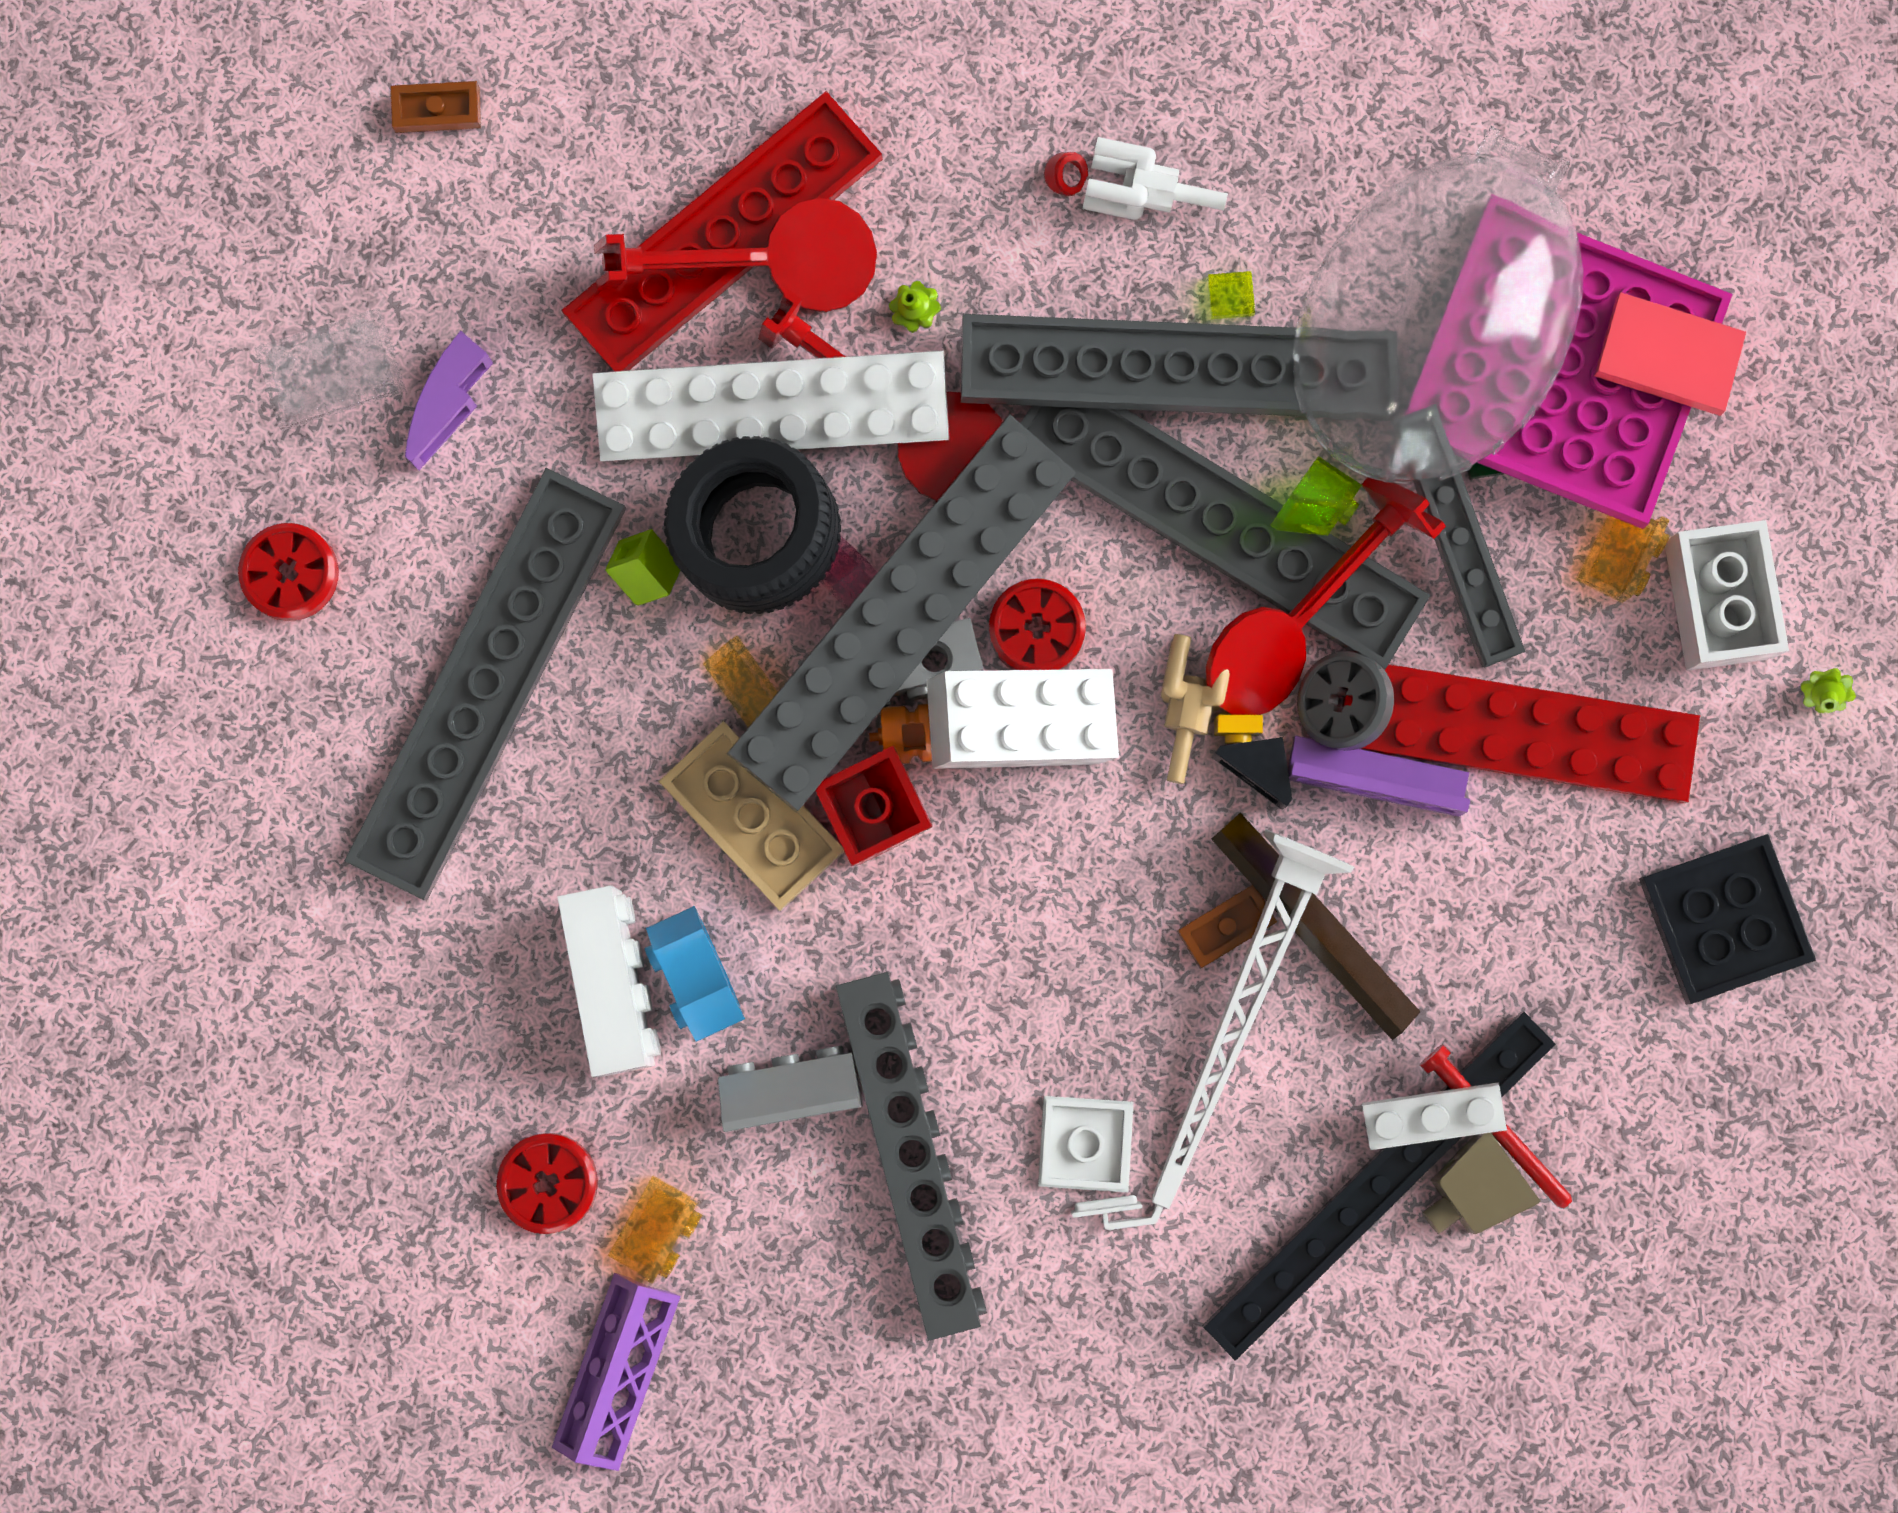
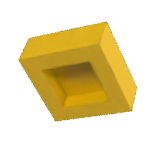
(1238, 727)

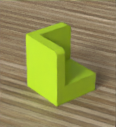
(643, 567)

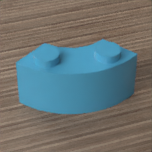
(694, 974)

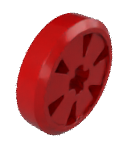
(261, 576)
(1055, 607)
(552, 1155)

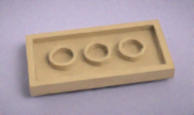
(754, 827)

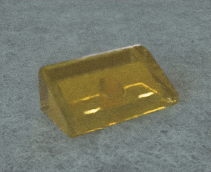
(740, 679)

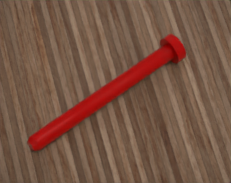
(1438, 1062)

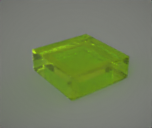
(1231, 295)

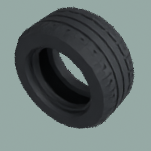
(714, 481)

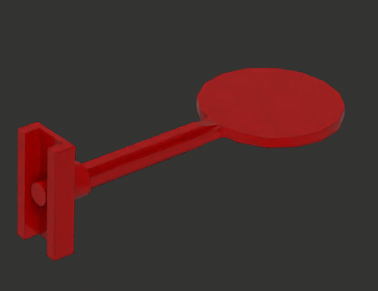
(813, 249)
(927, 464)
(1267, 646)

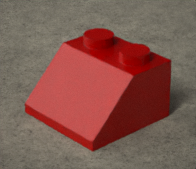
(873, 806)

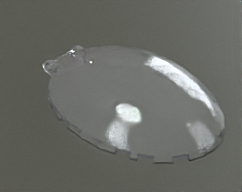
(1441, 315)

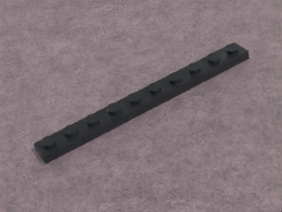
(1362, 1201)

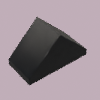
(1261, 766)

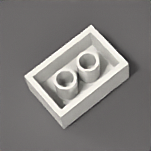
(1726, 595)

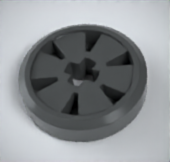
(1352, 725)

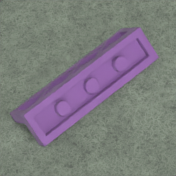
(1379, 777)
(607, 1372)

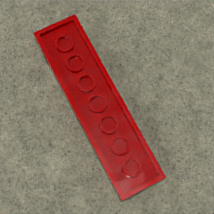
(806, 159)
(1539, 734)

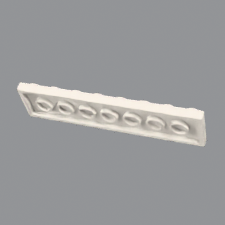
(788, 401)

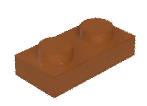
(435, 107)
(1224, 927)

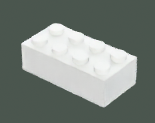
(1022, 718)
(607, 981)

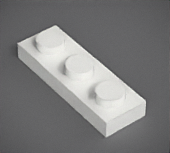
(1434, 1116)

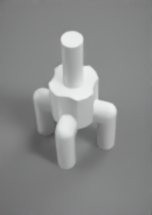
(1143, 183)

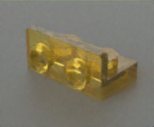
(1621, 556)
(655, 1229)

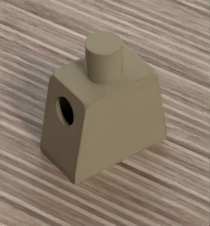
(1479, 1188)

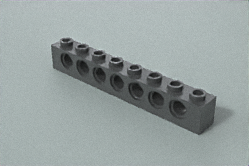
(939, 1314)

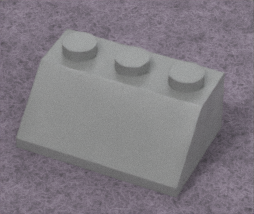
(788, 1089)

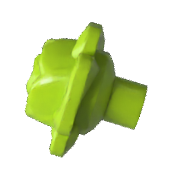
(914, 306)
(1828, 691)

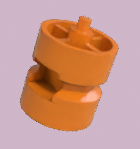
(905, 731)

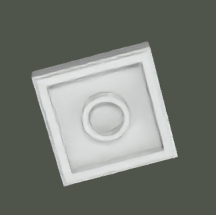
(1085, 1144)

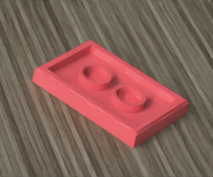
(1670, 354)

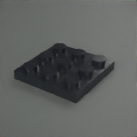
(1727, 919)

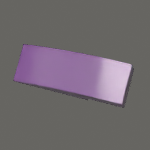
(445, 398)

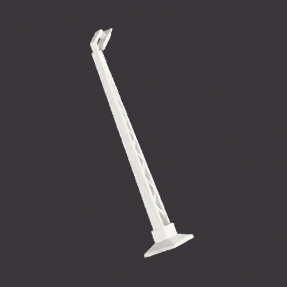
(1299, 867)

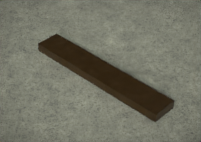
(1320, 931)

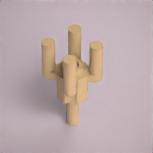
(1189, 705)

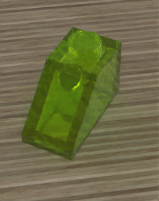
(1319, 501)

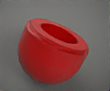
(1054, 172)

